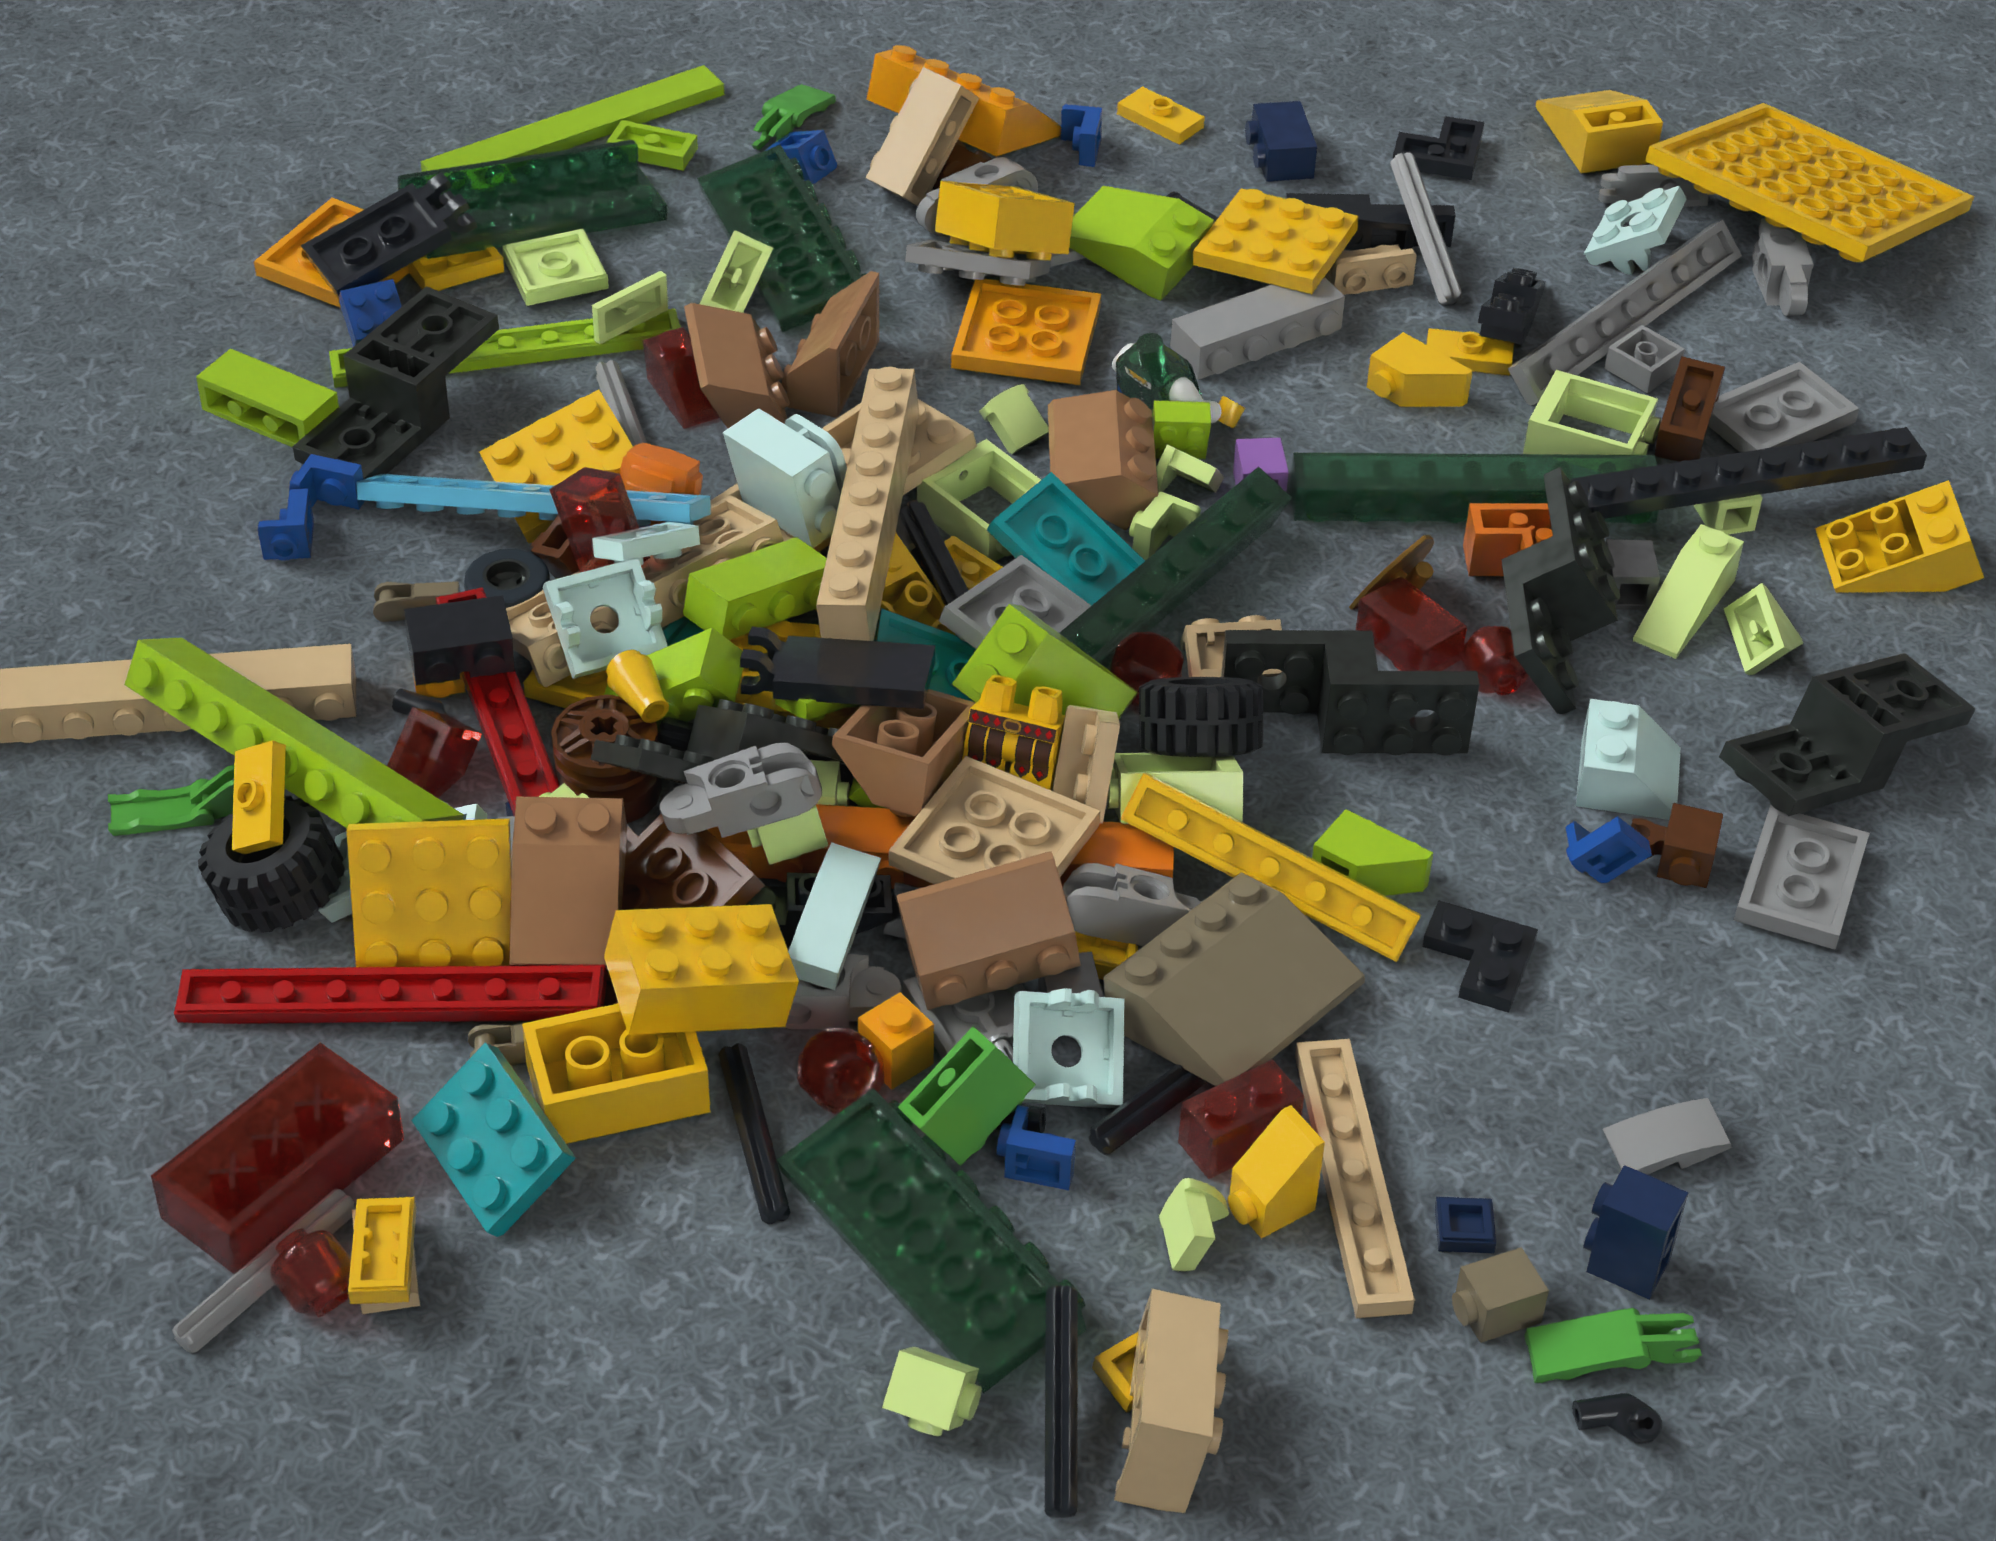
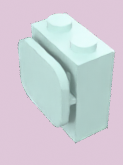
(788, 472)

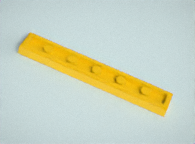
(1240, 848)

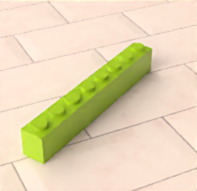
(241, 714)

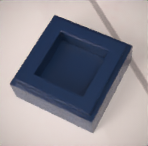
(1465, 1225)

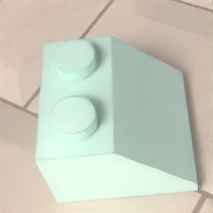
(1627, 762)

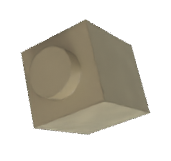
(1500, 1295)

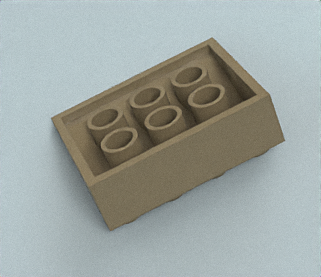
(1231, 982)

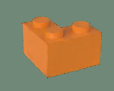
(1501, 530)

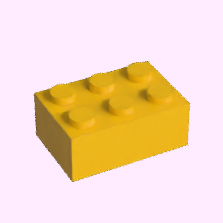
(1004, 220)
(700, 969)
(607, 1082)

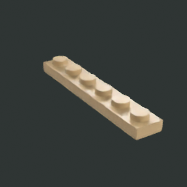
(1354, 1180)

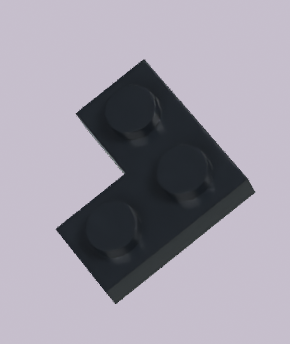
(1450, 154)
(1493, 946)

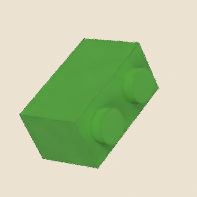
(967, 1096)

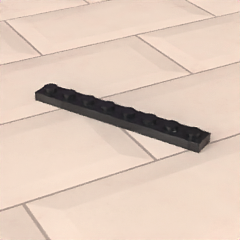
(1752, 472)

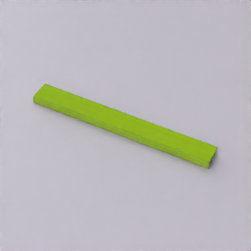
(589, 121)
(542, 344)

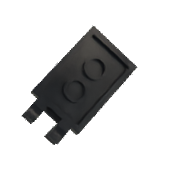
(389, 235)
(839, 670)

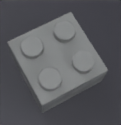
(1644, 358)

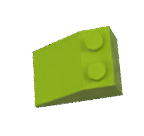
(1139, 237)
(1039, 656)

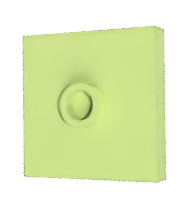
(555, 267)

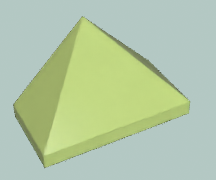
(737, 273)
(630, 307)
(1760, 629)

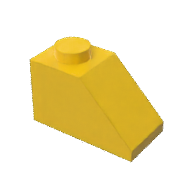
(1417, 375)
(1277, 1175)

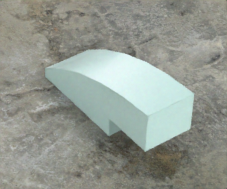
(832, 915)

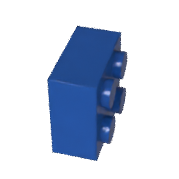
(368, 307)

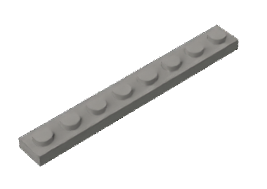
(1626, 309)

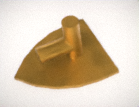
(1409, 563)

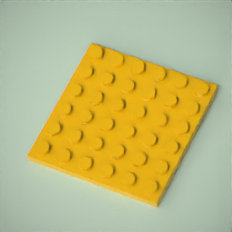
(1809, 181)

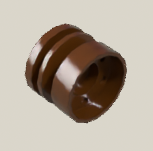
(573, 745)

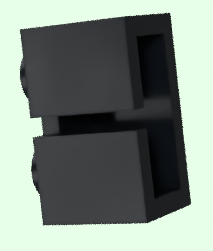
(459, 639)

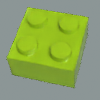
(1182, 427)

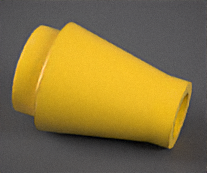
(636, 682)

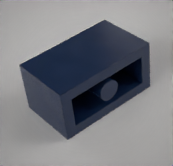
(1282, 141)
(1634, 1230)

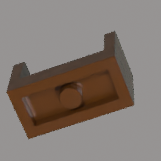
(1689, 410)

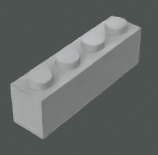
(1255, 326)

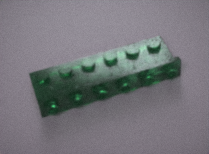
(548, 195)
(776, 207)
(927, 1236)

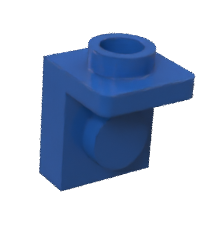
(1084, 129)
(811, 151)
(329, 481)
(293, 533)
(1606, 850)
(1034, 1155)

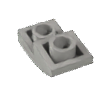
(1668, 1135)

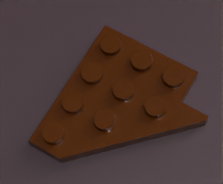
(681, 872)

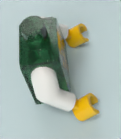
(1160, 374)

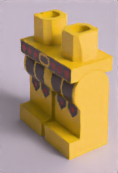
(1015, 735)

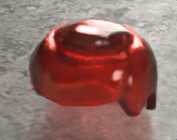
(1146, 658)
(839, 1068)

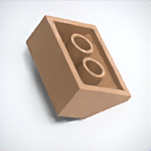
(835, 350)
(736, 363)
(1105, 452)
(904, 752)
(989, 930)

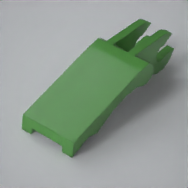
(790, 111)
(173, 808)
(1609, 1341)

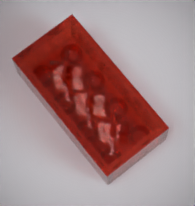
(277, 1157)

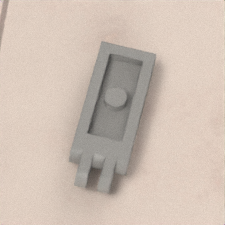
(1637, 180)

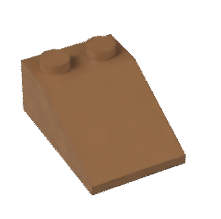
(565, 879)

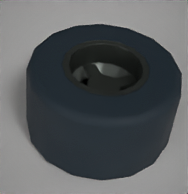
(508, 573)

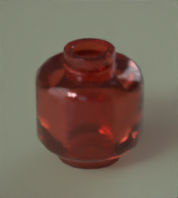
(1492, 656)
(312, 1271)

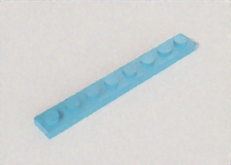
(514, 498)

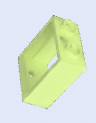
(1594, 403)
(981, 468)
(1208, 779)

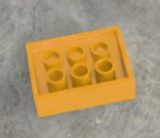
(997, 121)

